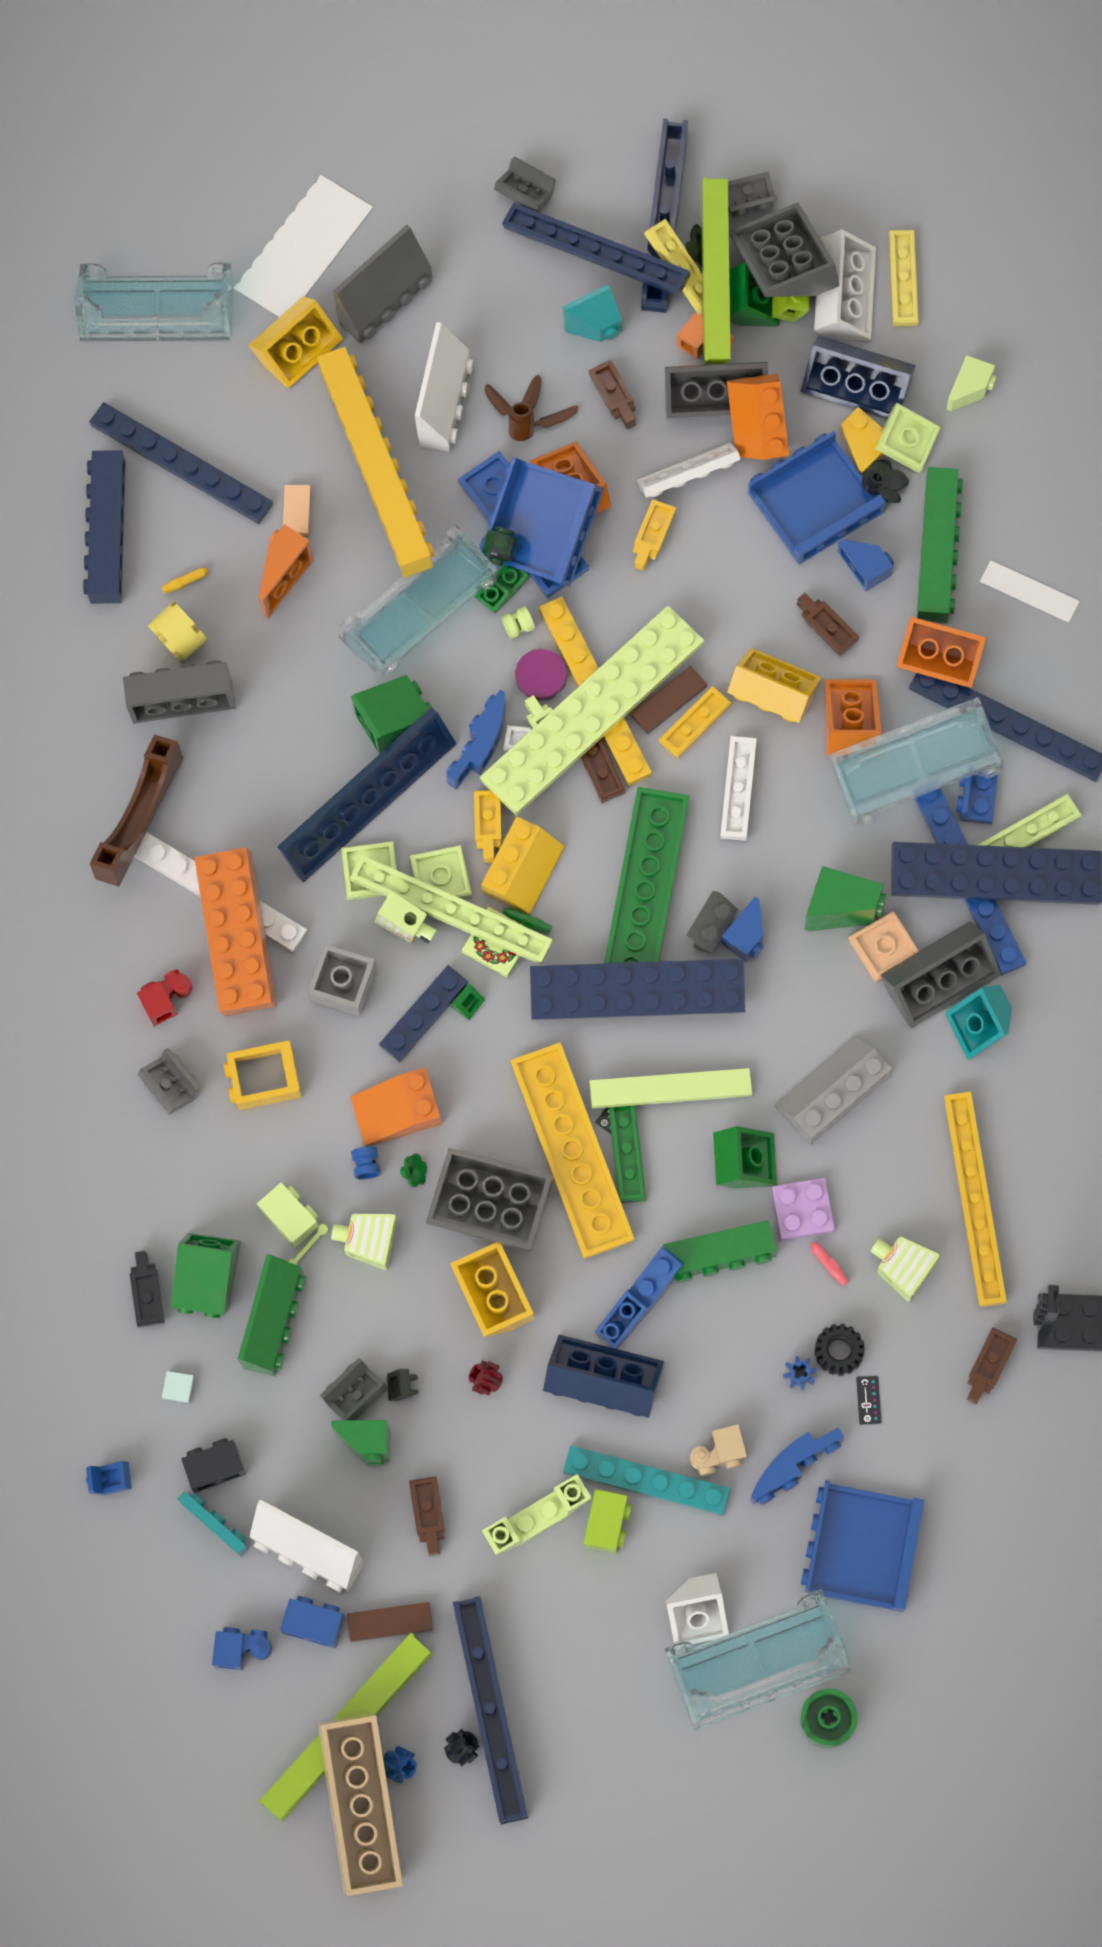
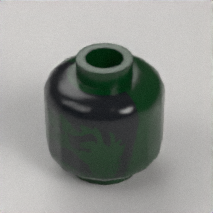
(500, 545)

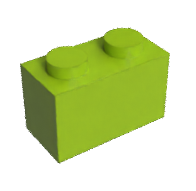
(606, 1521)

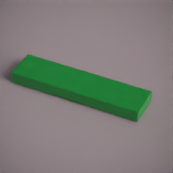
(627, 1154)

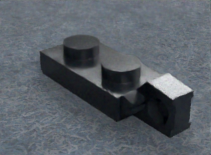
(146, 1292)

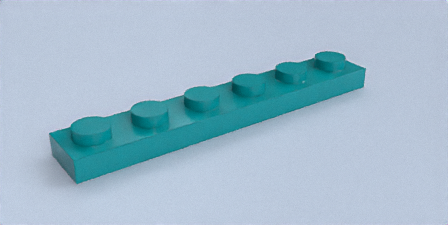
(646, 1480)

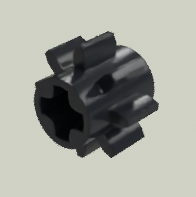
(461, 1747)

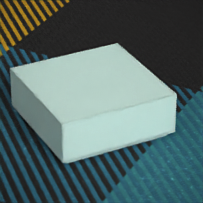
(178, 1387)

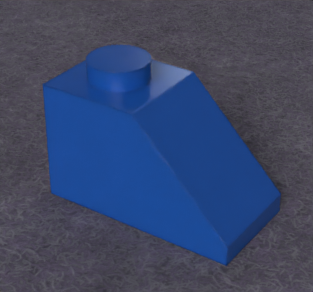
(866, 562)
(746, 932)

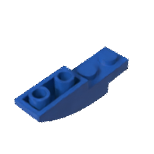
(486, 734)
(640, 1298)
(784, 1469)

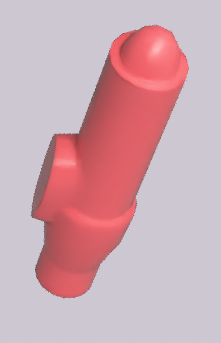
(829, 1263)

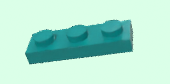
(214, 1522)

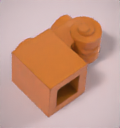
(691, 337)

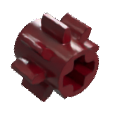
(485, 1377)

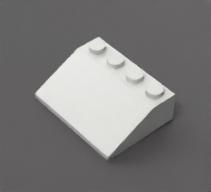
(442, 390)
(306, 1547)

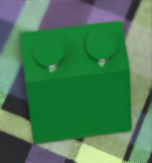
(747, 301)
(744, 1158)
(366, 1439)

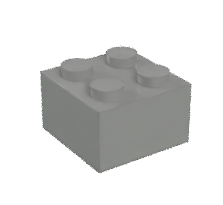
(342, 980)

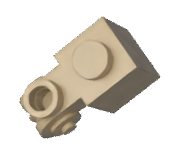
(727, 1451)

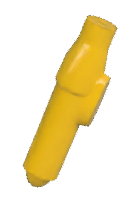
(184, 580)

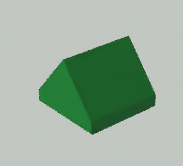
(468, 1002)

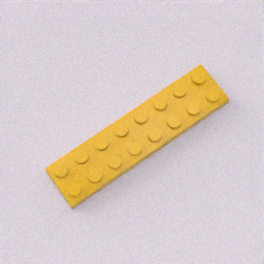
(572, 1151)

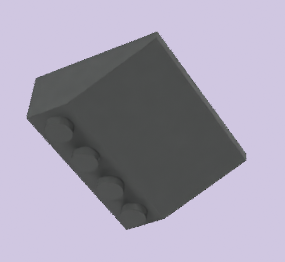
(786, 254)
(382, 285)
(490, 1199)

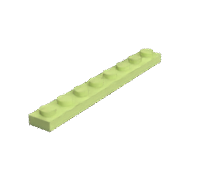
(453, 910)

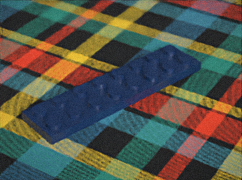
(367, 795)
(996, 873)
(637, 989)

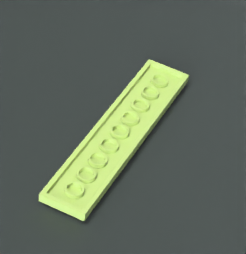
(591, 710)

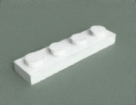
(695, 467)
(738, 788)

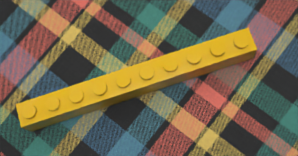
(375, 463)

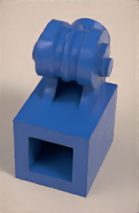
(232, 1646)

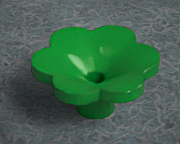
(414, 1170)

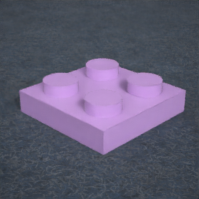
(803, 1209)

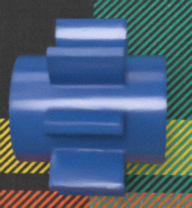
(797, 1366)
(399, 1764)

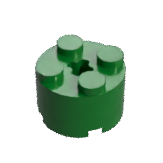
(843, 1711)

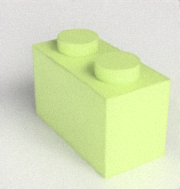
(288, 1214)

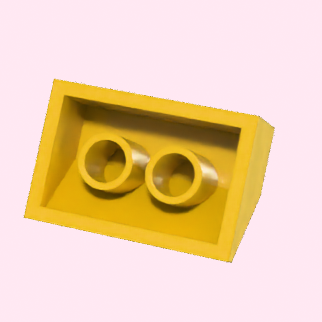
(295, 341)
(774, 685)
(522, 866)
(492, 1290)

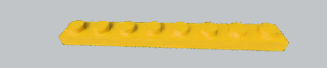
(582, 666)
(975, 1199)

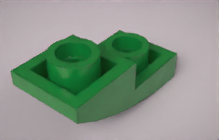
(507, 585)

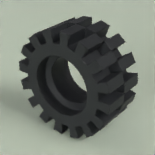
(839, 1333)

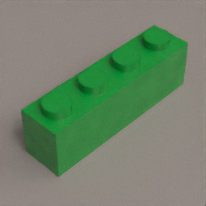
(724, 1250)

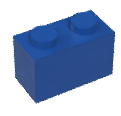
(312, 1622)

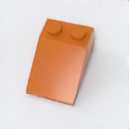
(574, 463)
(285, 563)
(850, 712)
(396, 1107)

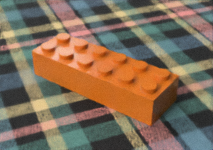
(235, 931)

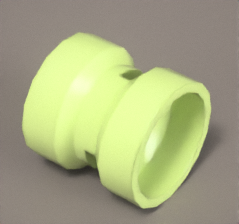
(523, 620)

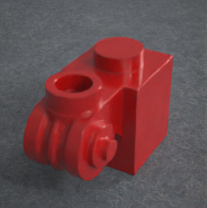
(157, 996)

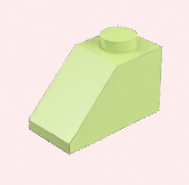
(971, 383)

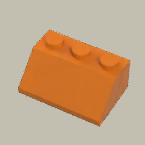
(758, 417)
(941, 652)

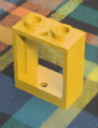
(268, 1097)

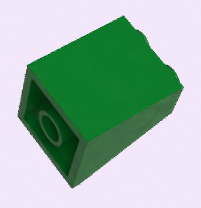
(389, 710)
(843, 901)
(204, 1274)

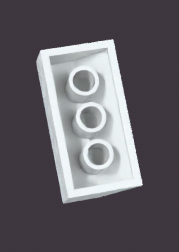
(848, 309)

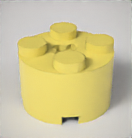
(177, 632)

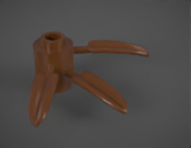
(521, 415)

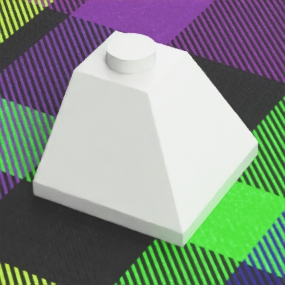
(697, 1610)

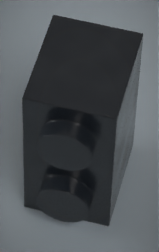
(213, 1465)

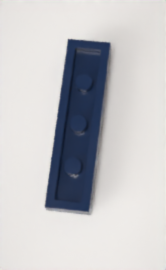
(423, 1013)

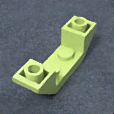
(537, 1517)

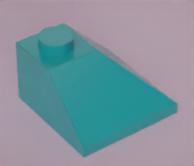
(593, 316)
(980, 1019)

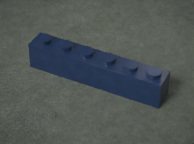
(105, 527)

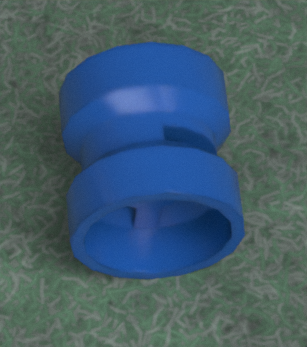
(366, 1163)

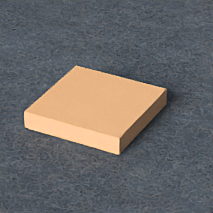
(883, 945)

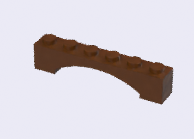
(119, 849)

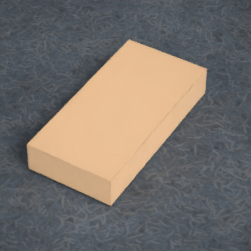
(297, 508)

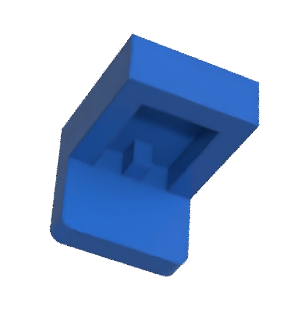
(108, 1478)

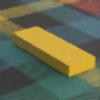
(695, 722)

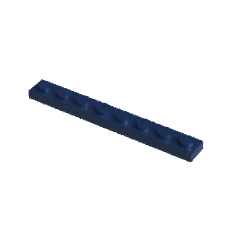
(596, 249)
(181, 463)
(1015, 726)

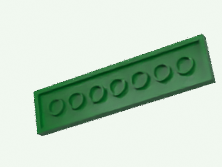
(647, 876)

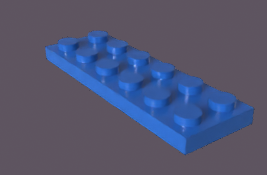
(482, 487)

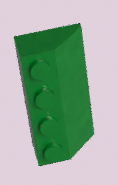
(271, 1316)

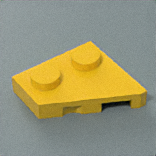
(862, 437)

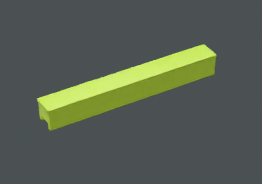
(715, 271)
(370, 1698)

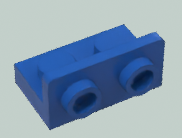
(977, 799)

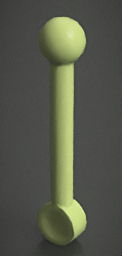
(322, 1230)

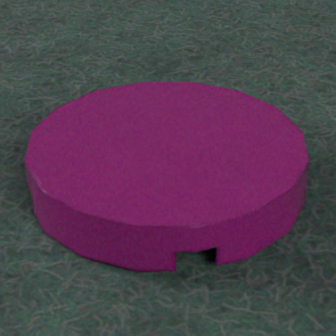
(541, 674)

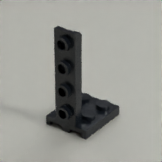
(1068, 1321)

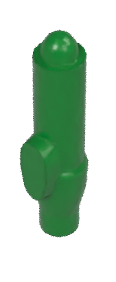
(528, 921)

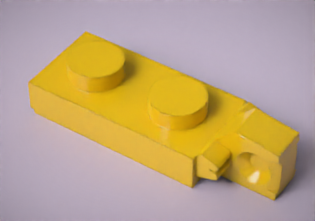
(652, 532)
(487, 823)

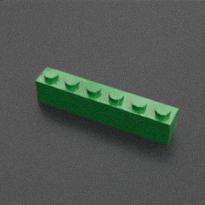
(938, 544)

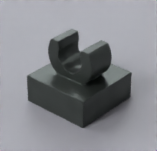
(399, 1384)

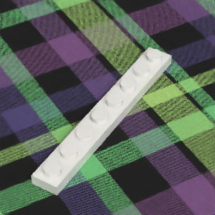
(183, 871)

